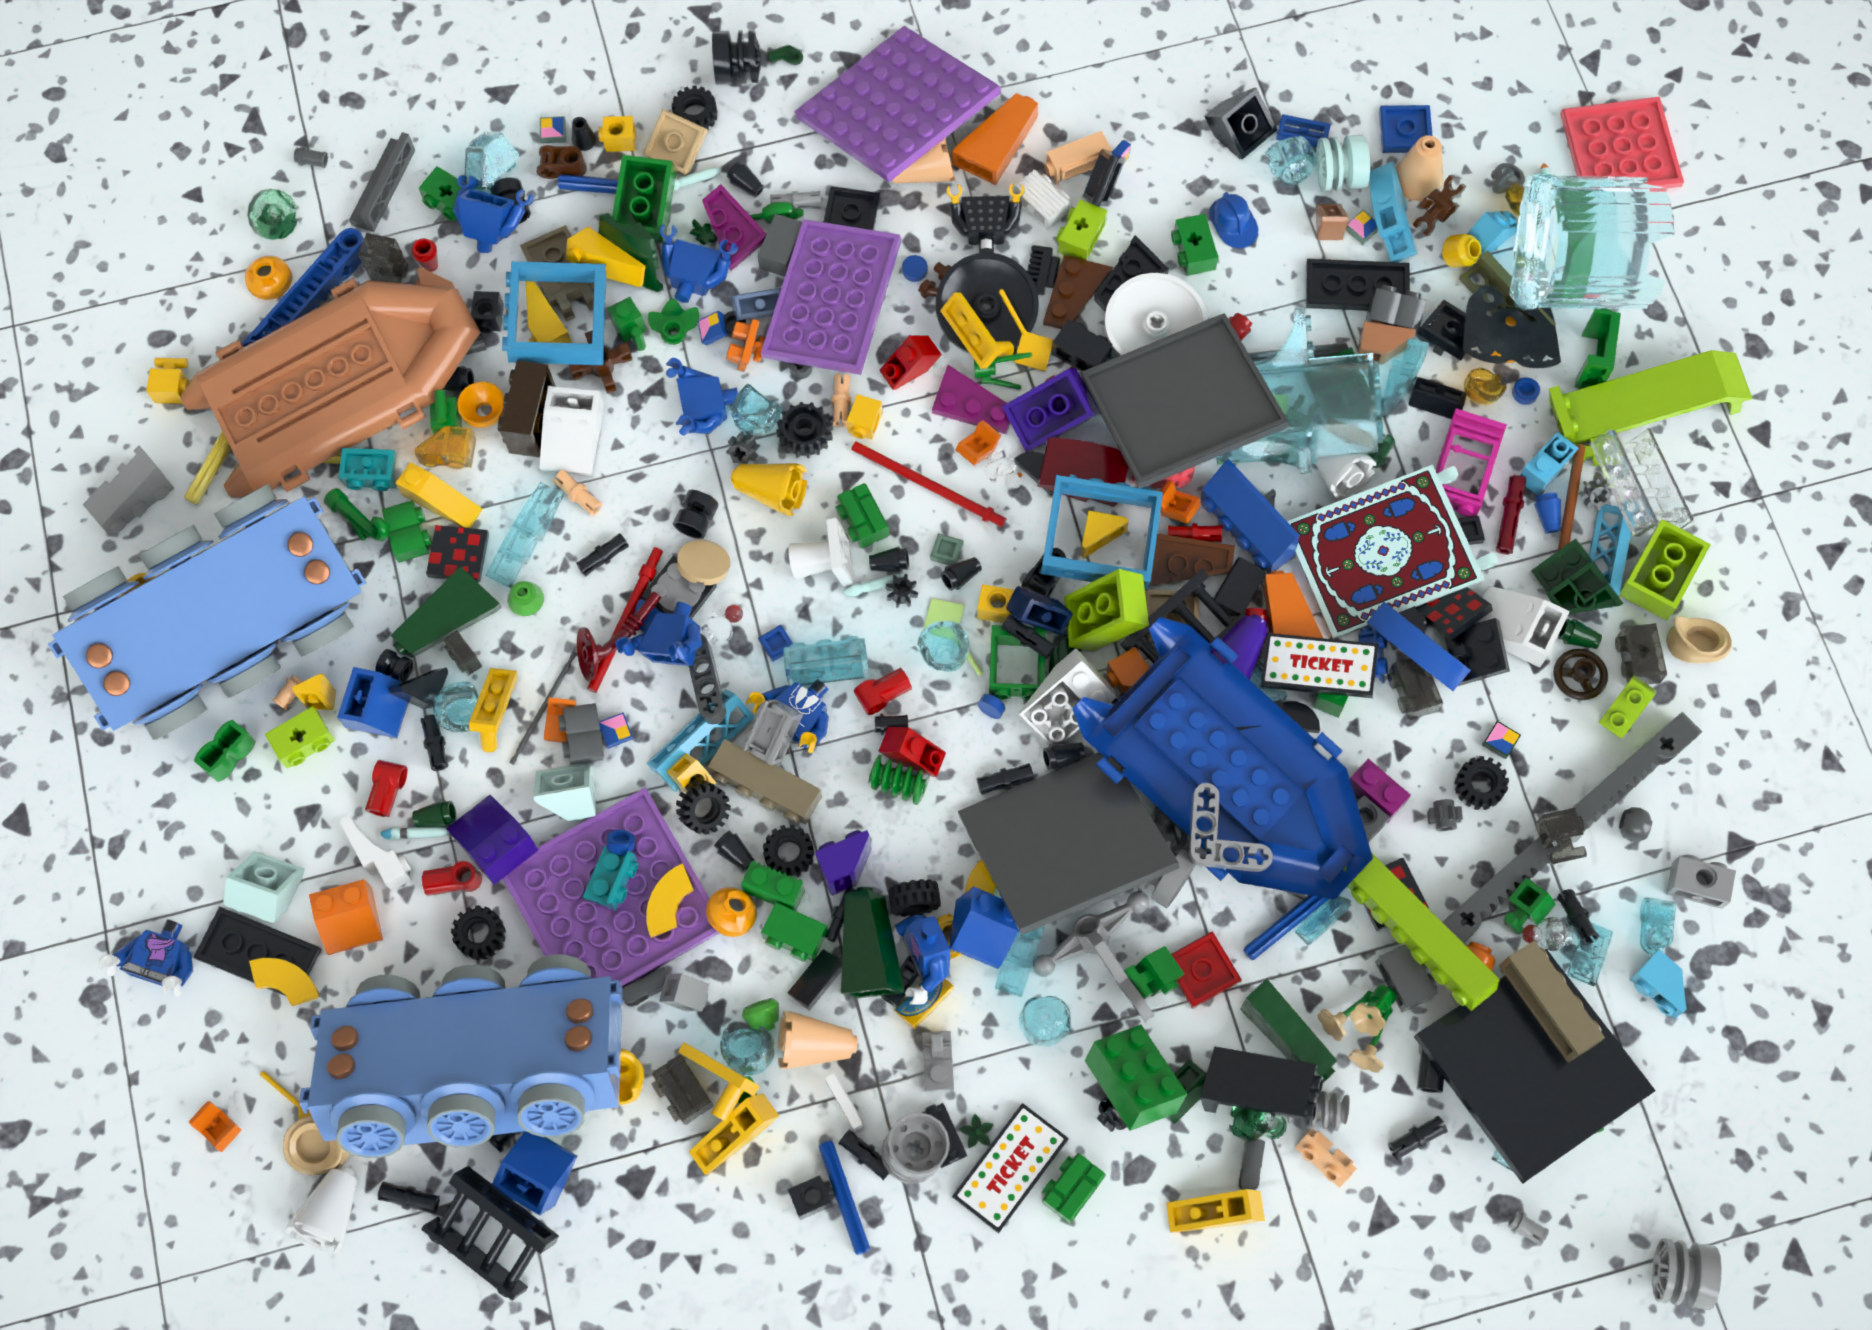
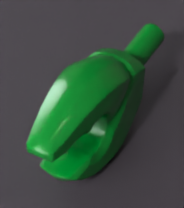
(780, 208)

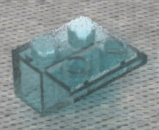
(489, 158)

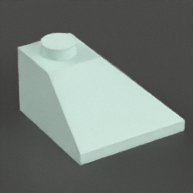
(567, 791)

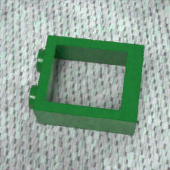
(1004, 690)

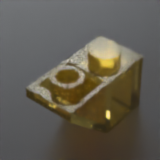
(448, 447)

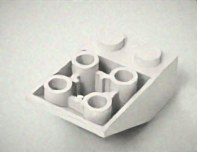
(570, 430)
(1526, 623)
(1051, 705)

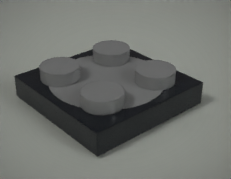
(676, 588)

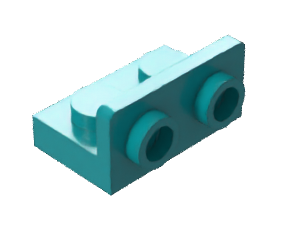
(367, 468)
(610, 879)

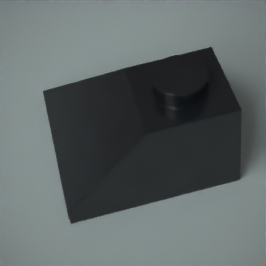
(1241, 122)

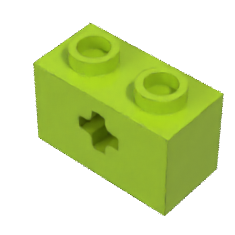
(1082, 230)
(1627, 706)
(286, 742)

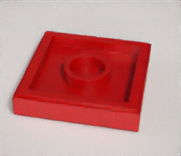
(1205, 970)

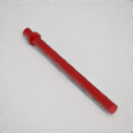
(986, 513)

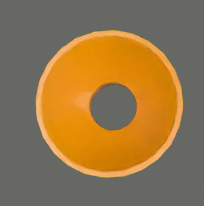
(271, 285)
(476, 396)
(727, 920)

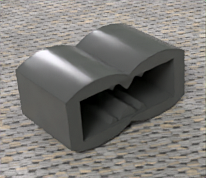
(1396, 308)
(582, 734)

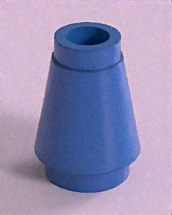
(1549, 511)

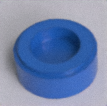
(914, 268)
(1526, 391)
(991, 706)
(620, 842)

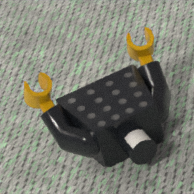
(985, 218)

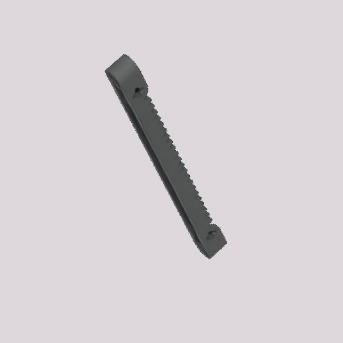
(1534, 858)

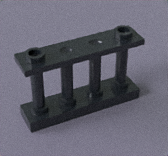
(1178, 606)
(513, 1220)

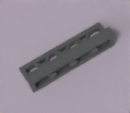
(383, 183)

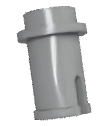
(1521, 1224)

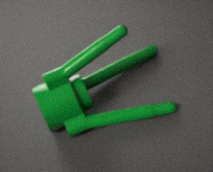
(985, 373)

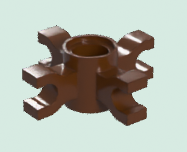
(1439, 205)
(620, 354)

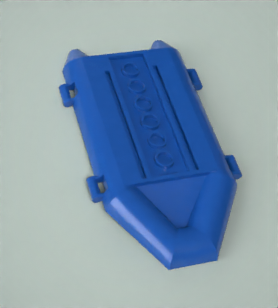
(1270, 779)

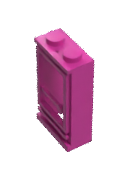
(1480, 430)

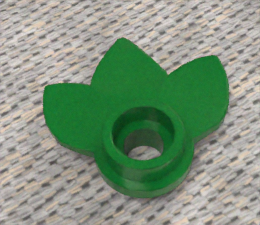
(673, 319)

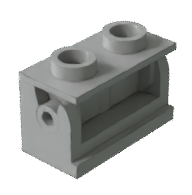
(772, 731)

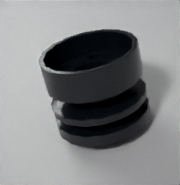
(735, 57)

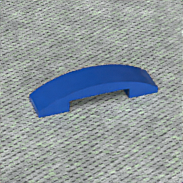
(1418, 646)

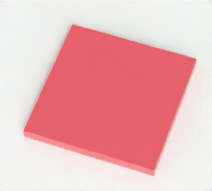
(1623, 141)

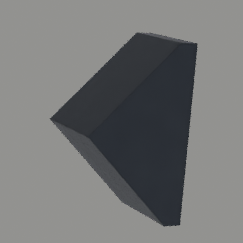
(421, 689)

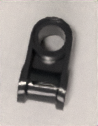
(1042, 583)

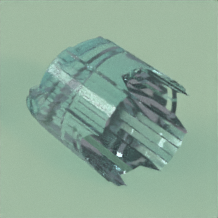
(1588, 242)

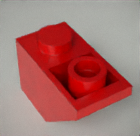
(910, 360)
(912, 750)

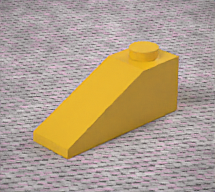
(593, 248)
(542, 319)
(437, 496)
(728, 1137)
(1216, 1211)

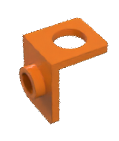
(554, 709)

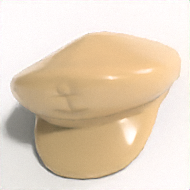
(1698, 640)
(308, 1151)

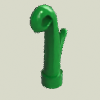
(340, 503)

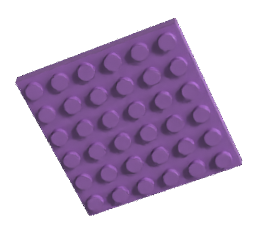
(897, 103)
(609, 941)

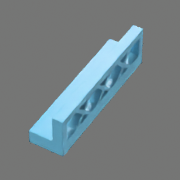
(1620, 546)
(692, 735)

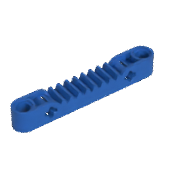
(330, 268)

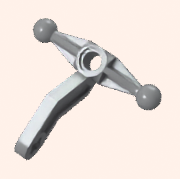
(1092, 936)

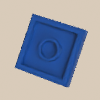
(1403, 126)

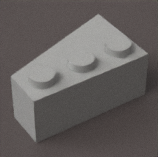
(129, 493)

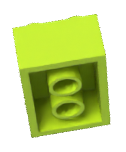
(1664, 569)
(1107, 610)

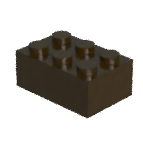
(524, 408)

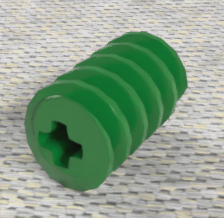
(898, 780)

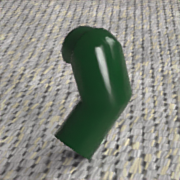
(786, 53)

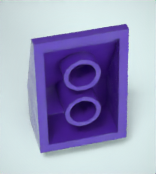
(1050, 409)
(492, 839)

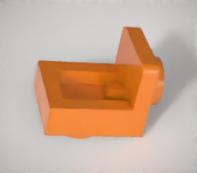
(979, 443)
(1178, 504)
(215, 1125)

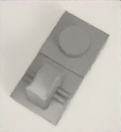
(938, 1061)

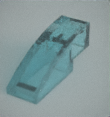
(1403, 374)

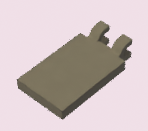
(552, 248)

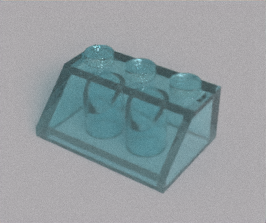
(826, 661)

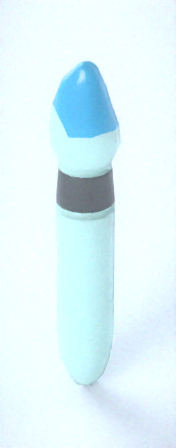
(414, 832)

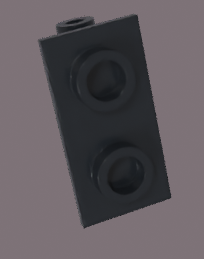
(956, 1149)

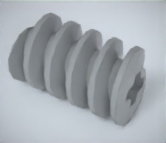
(1330, 1110)

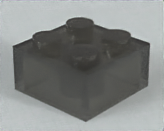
(461, 653)

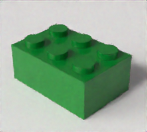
(644, 193)
(1135, 1077)

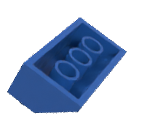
(1249, 518)

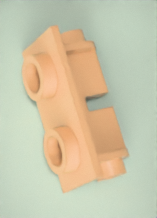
(1335, 1167)

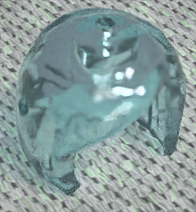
(1291, 160)
(754, 412)
(944, 645)
(455, 706)
(1048, 1031)
(744, 1060)

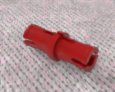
(1203, 533)

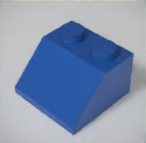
(982, 927)

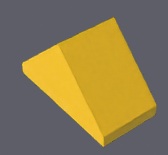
(1101, 530)

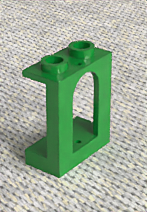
(1605, 327)

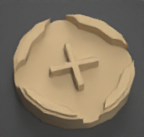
(703, 562)

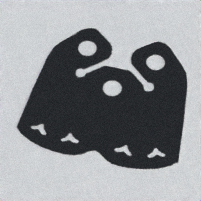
(1511, 342)

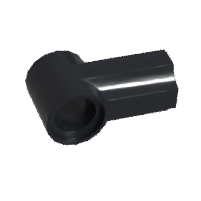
(1429, 1077)

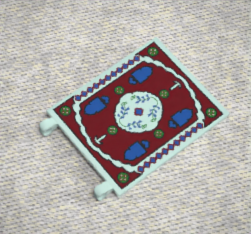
(1386, 547)

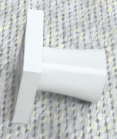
(824, 556)

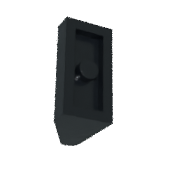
(1103, 178)

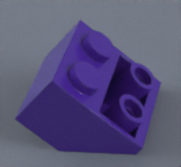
(844, 861)

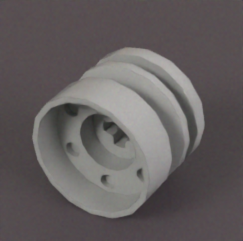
(1170, 884)
(931, 1146)
(1686, 1274)

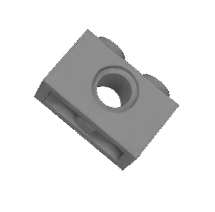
(1684, 883)

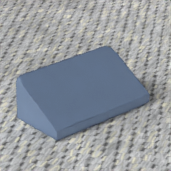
(755, 304)

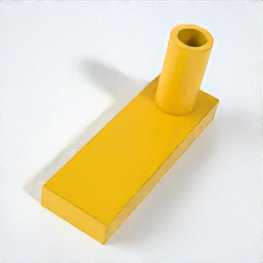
(973, 332)
(492, 706)
(733, 1090)

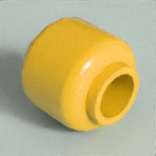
(1461, 250)

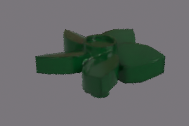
(703, 233)
(977, 1132)

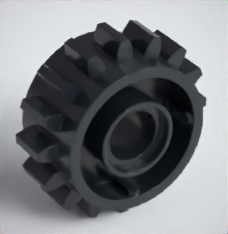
(800, 417)

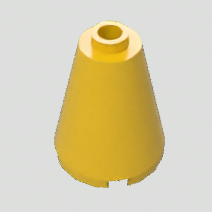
(772, 485)

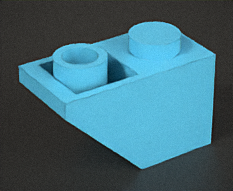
(1494, 229)
(1548, 463)
(1663, 983)

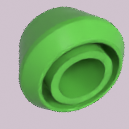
(525, 598)
(762, 1013)

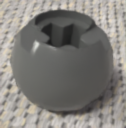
(1635, 824)

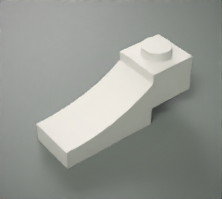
(390, 866)

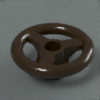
(1585, 664)

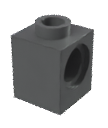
(1377, 817)

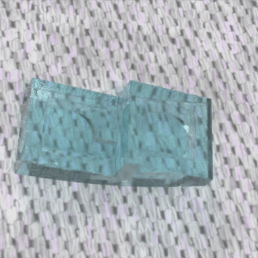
(1589, 959)

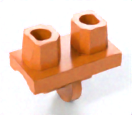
(746, 333)

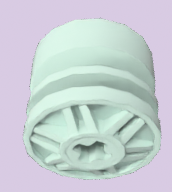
(1345, 162)

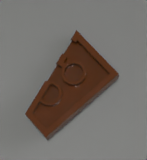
(1073, 289)
(1183, 558)

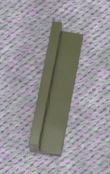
(1498, 278)

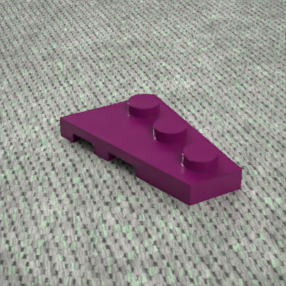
(733, 224)

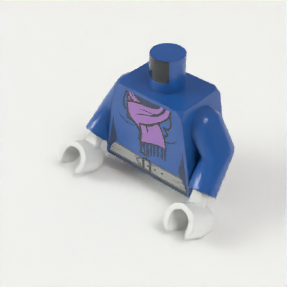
(927, 951)
(154, 958)

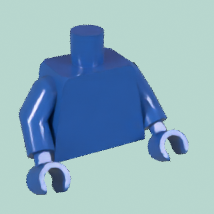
(486, 215)
(693, 266)
(700, 399)
(668, 638)

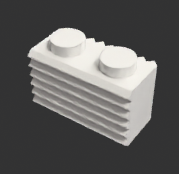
(1043, 199)

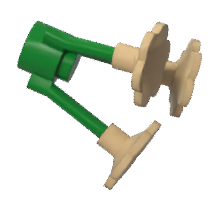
(1366, 1019)

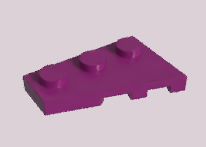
(969, 402)

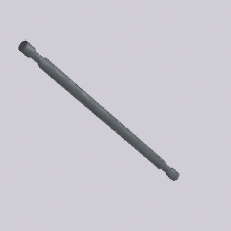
(543, 708)

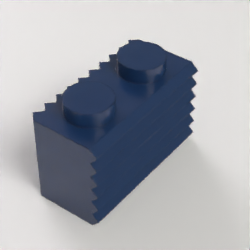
(1039, 610)

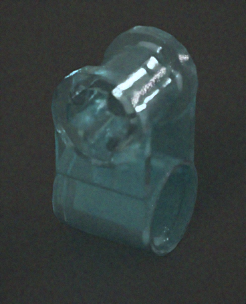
(1656, 919)

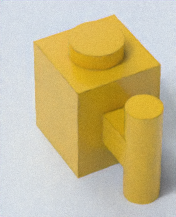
(167, 383)

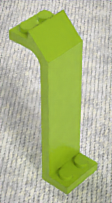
(1651, 396)

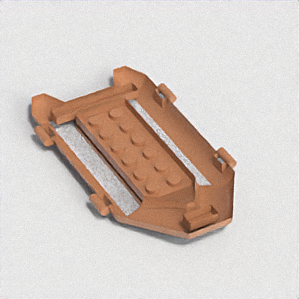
(332, 378)

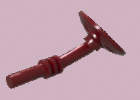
(590, 654)

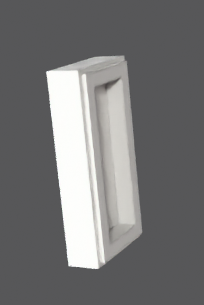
(844, 1102)

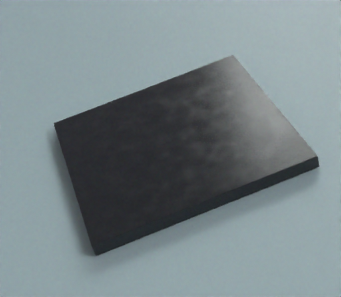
(1522, 1085)

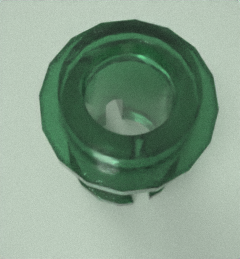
(1383, 450)

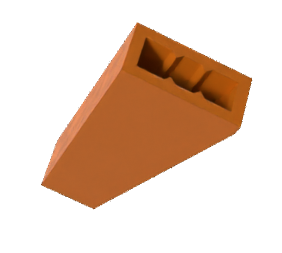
(996, 141)
(1287, 607)

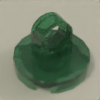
(272, 214)
(1252, 1124)

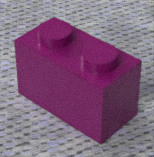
(1379, 788)

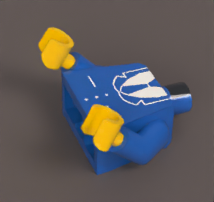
(806, 701)

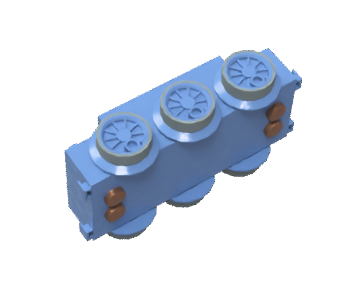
(208, 613)
(466, 1058)

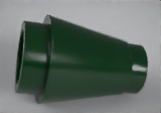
(1578, 634)
(436, 814)

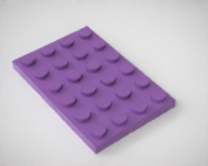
(831, 296)

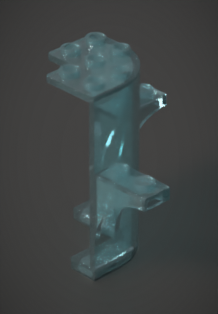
(1325, 399)

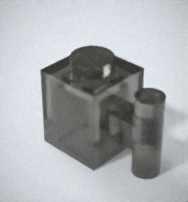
(1562, 830)

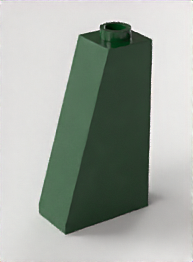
(450, 608)
(869, 948)
(1286, 1029)

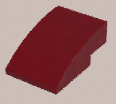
(1082, 460)

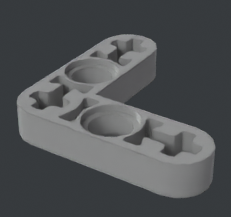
(1216, 847)

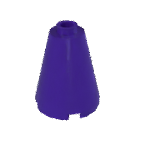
(1246, 641)

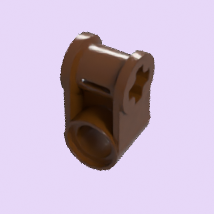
(560, 161)

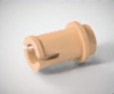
(286, 695)

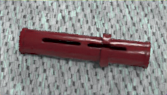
(1512, 506)

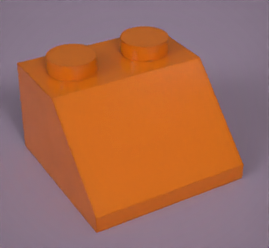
(346, 916)

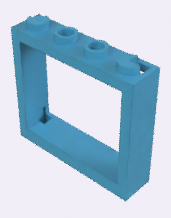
(555, 352)
(1097, 489)

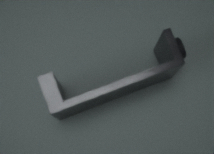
(1261, 1084)

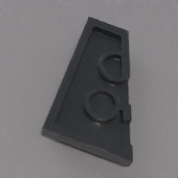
(1133, 262)

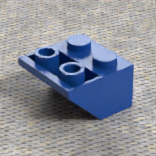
(370, 706)
(535, 1172)

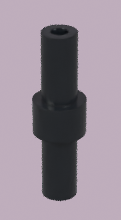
(838, 919)

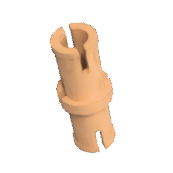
(841, 400)
(577, 492)

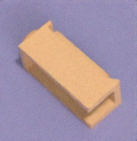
(1075, 157)

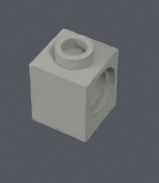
(684, 992)

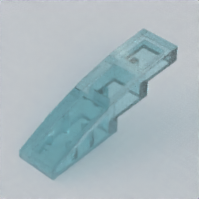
(524, 534)
(1019, 962)

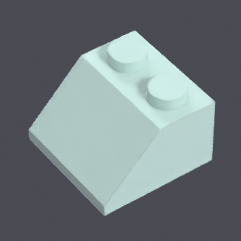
(262, 886)

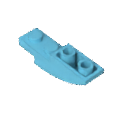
(1390, 213)

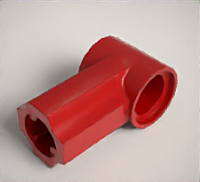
(876, 694)
(386, 780)
(449, 879)

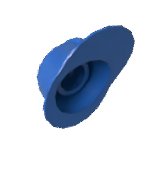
(1234, 221)

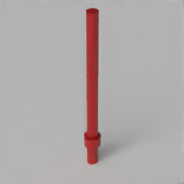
(645, 575)

